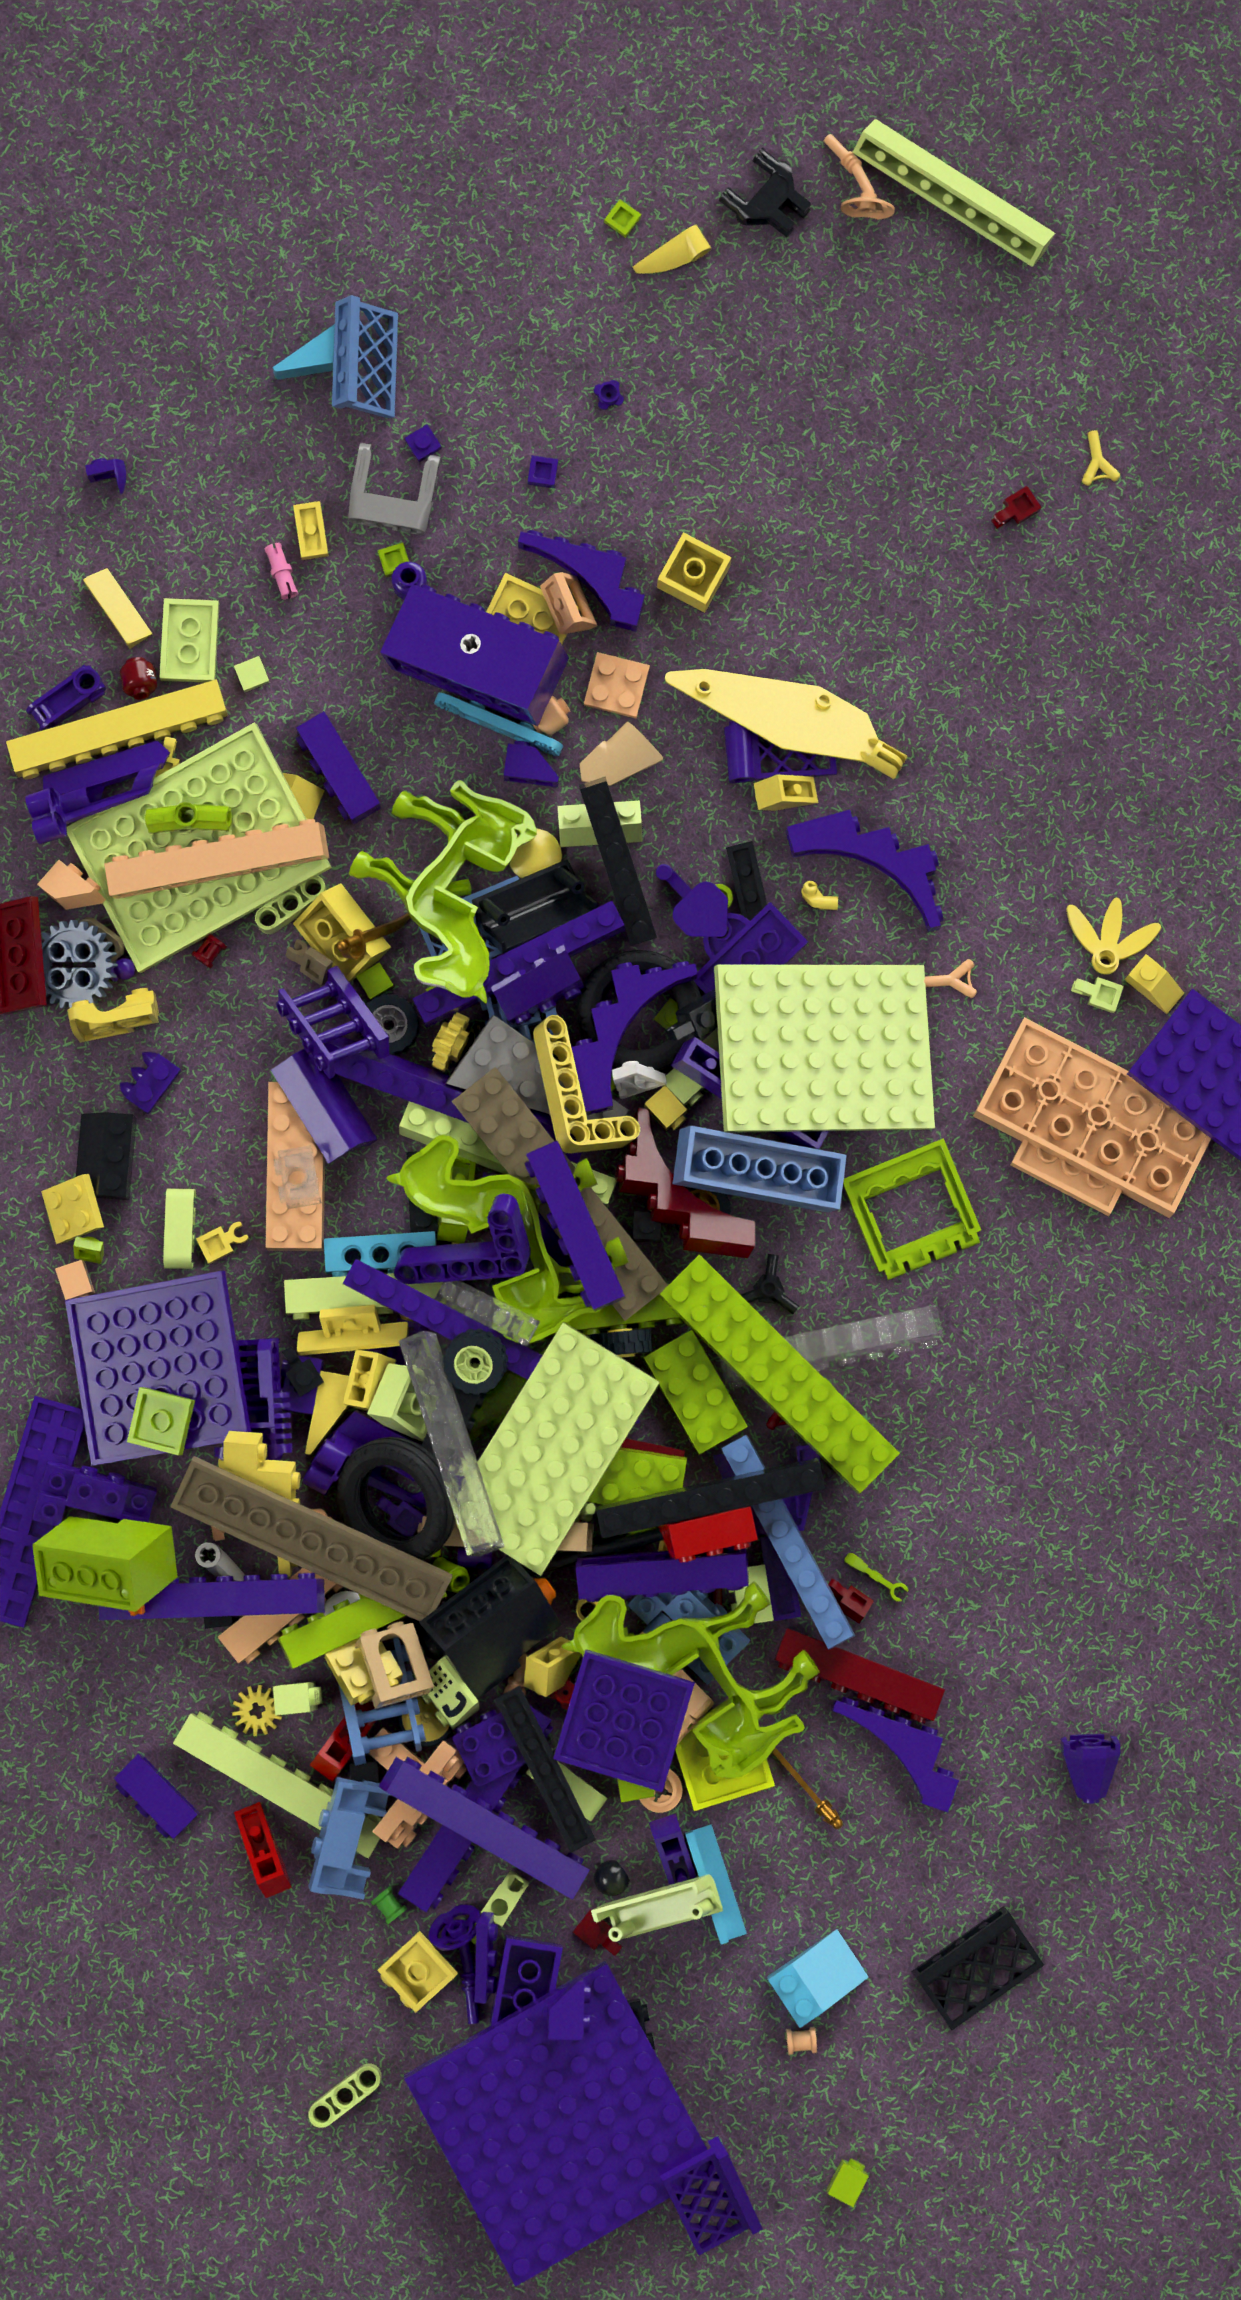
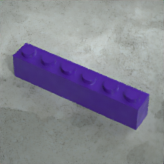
(703, 1066)
(575, 1226)
(659, 1573)

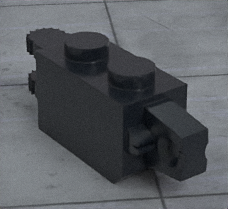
(695, 1018)

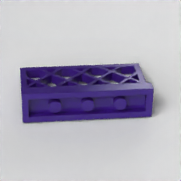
(734, 2194)

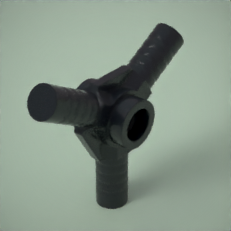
(770, 1289)

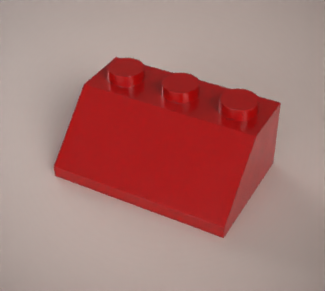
(709, 1534)

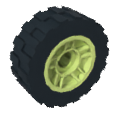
(475, 1377)

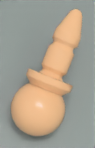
(518, 1677)

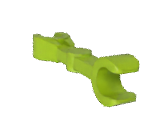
(858, 1564)

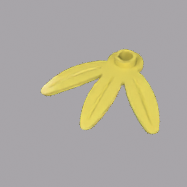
(1107, 947)

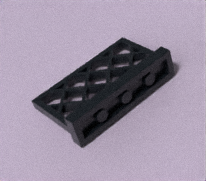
(968, 1945)

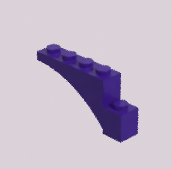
(597, 570)
(912, 1746)

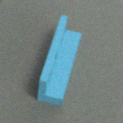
(710, 1861)

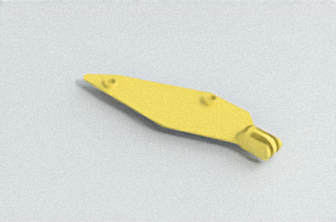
(791, 716)

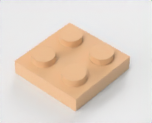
(616, 685)

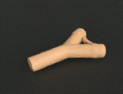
(953, 979)

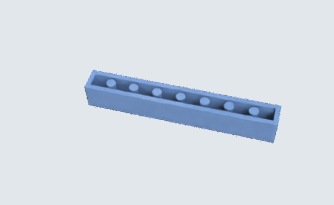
(793, 1551)

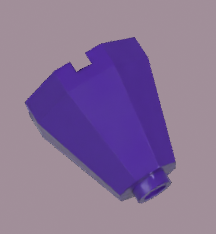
(1090, 1764)

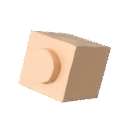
(75, 1280)

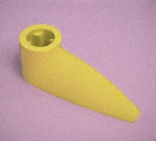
(678, 251)

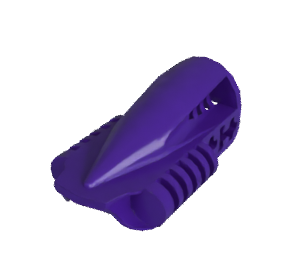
(264, 1395)

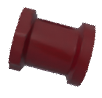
(209, 950)

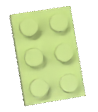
(189, 640)

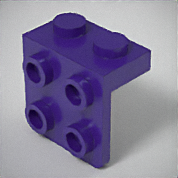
(488, 1748)

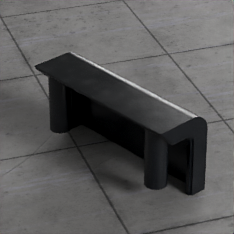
(532, 906)

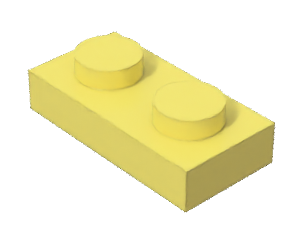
(310, 530)

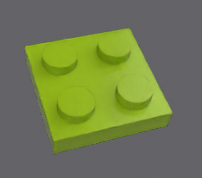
(160, 1421)

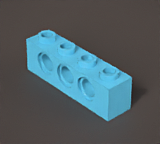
(338, 1248)

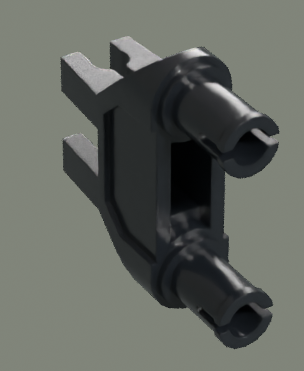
(771, 199)

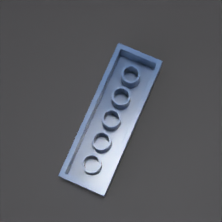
(759, 1169)

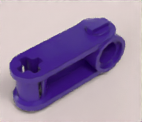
(66, 698)

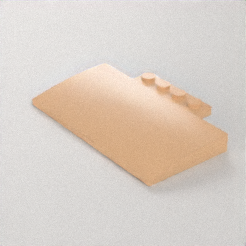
(1089, 1125)

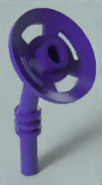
(460, 1938)

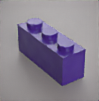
(155, 1796)

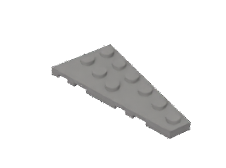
(517, 1061)

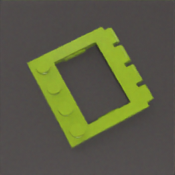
(899, 1172)

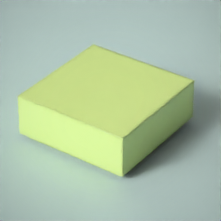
(251, 674)

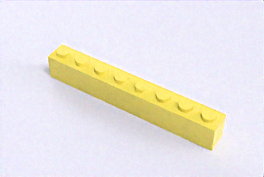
(117, 729)

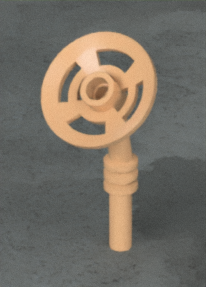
(868, 203)

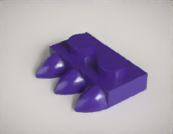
(150, 1082)

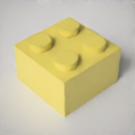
(694, 572)

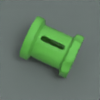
(388, 1905)

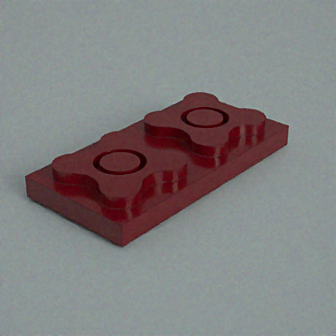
(21, 956)

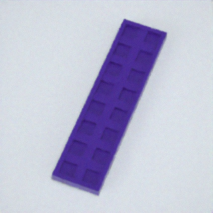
(53, 1435)

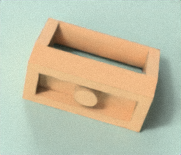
(563, 606)

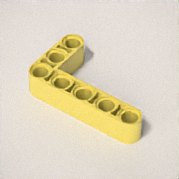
(572, 1097)

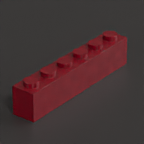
(863, 1676)

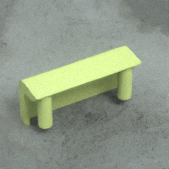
(660, 1907)

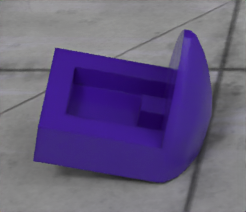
(105, 469)

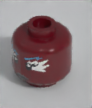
(138, 678)

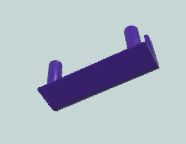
(323, 1106)

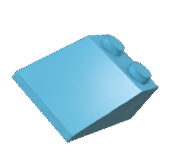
(817, 1978)

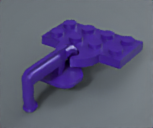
(704, 913)

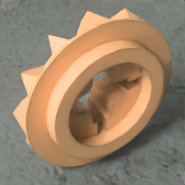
(666, 1802)

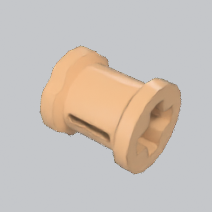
(801, 2040)

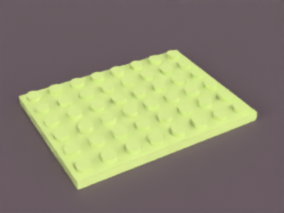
(232, 774)
(823, 1048)

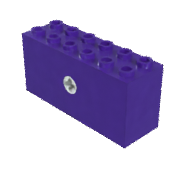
(475, 653)

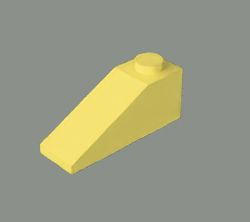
(327, 1409)

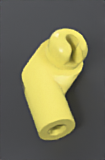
(816, 899)

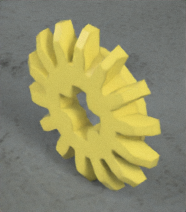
(252, 1721)

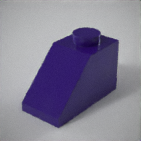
(528, 766)

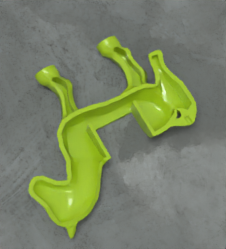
(485, 841)
(534, 1292)
(732, 1725)

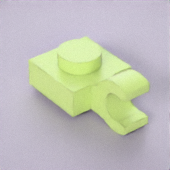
(1102, 993)

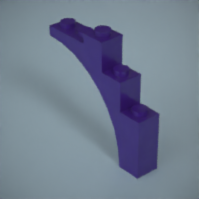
(878, 848)
(611, 1021)

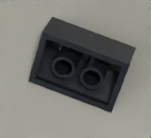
(107, 1153)

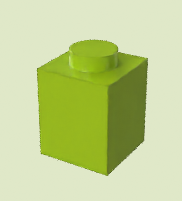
(848, 2181)

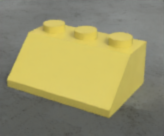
(333, 919)

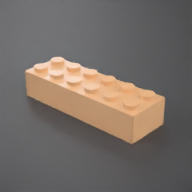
(301, 1226)

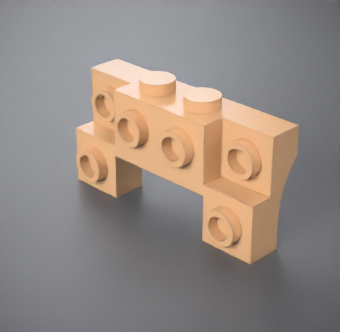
(401, 1819)

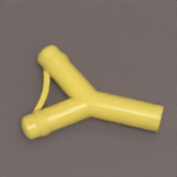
(1098, 462)

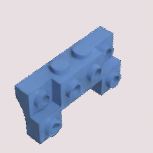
(691, 1605)
(340, 1835)

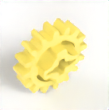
(450, 1041)

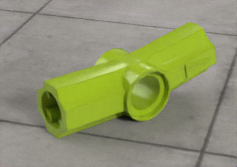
(171, 818)

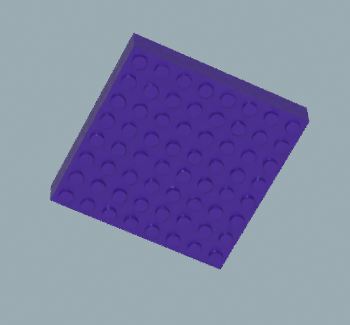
(557, 2132)

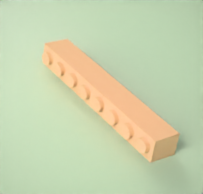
(217, 859)

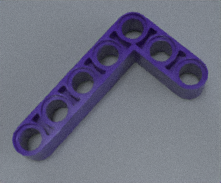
(471, 1261)

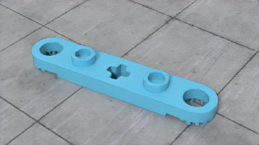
(521, 732)

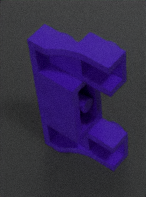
(91, 1492)

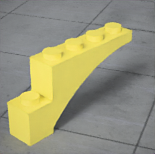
(246, 1458)

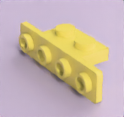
(350, 1330)

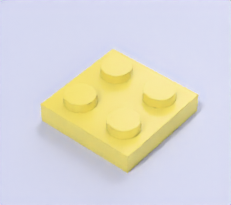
(72, 1209)

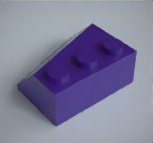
(538, 988)

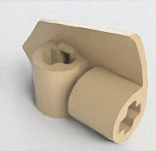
(620, 757)

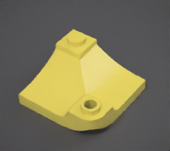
(91, 1024)

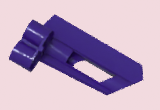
(78, 789)
(341, 1444)

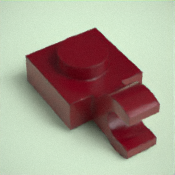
(1018, 507)
(851, 1601)
(596, 1933)

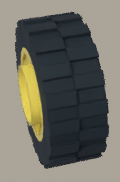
(625, 1341)

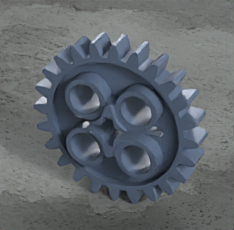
(74, 938)

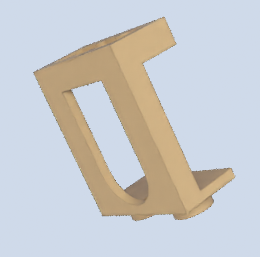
(384, 1693)

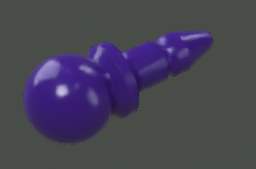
(124, 970)

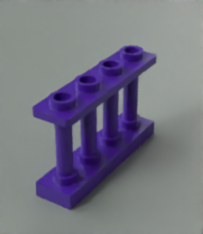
(349, 1004)

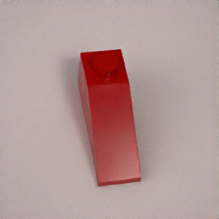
(338, 1747)
(262, 1850)

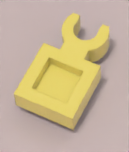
(218, 1244)

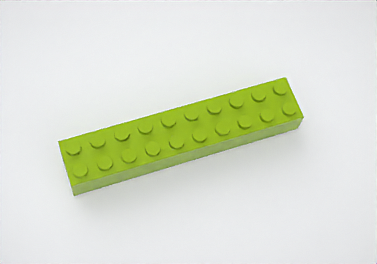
(779, 1374)

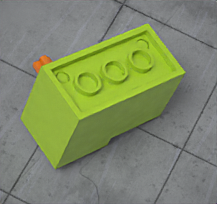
(105, 1562)

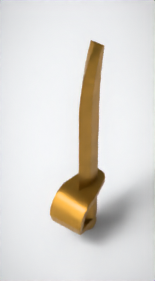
(359, 938)
(823, 1807)

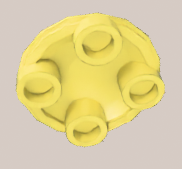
(536, 855)

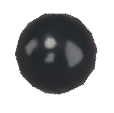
(611, 1878)

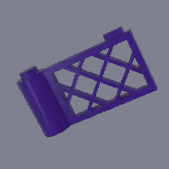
(745, 760)

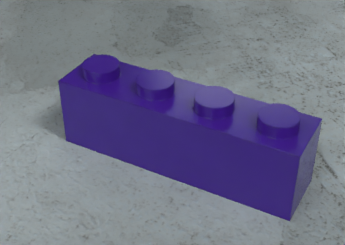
(338, 768)

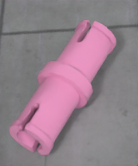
(281, 571)

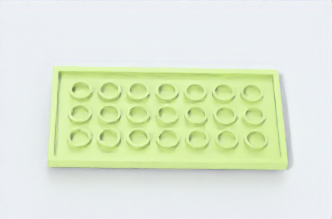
(559, 1443)

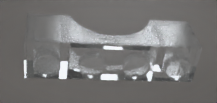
(488, 1311)

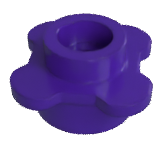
(608, 387)

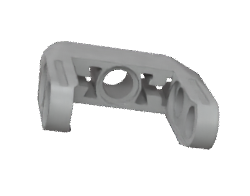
(388, 511)

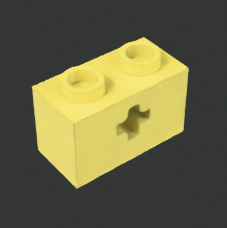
(365, 1378)

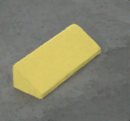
(117, 607)

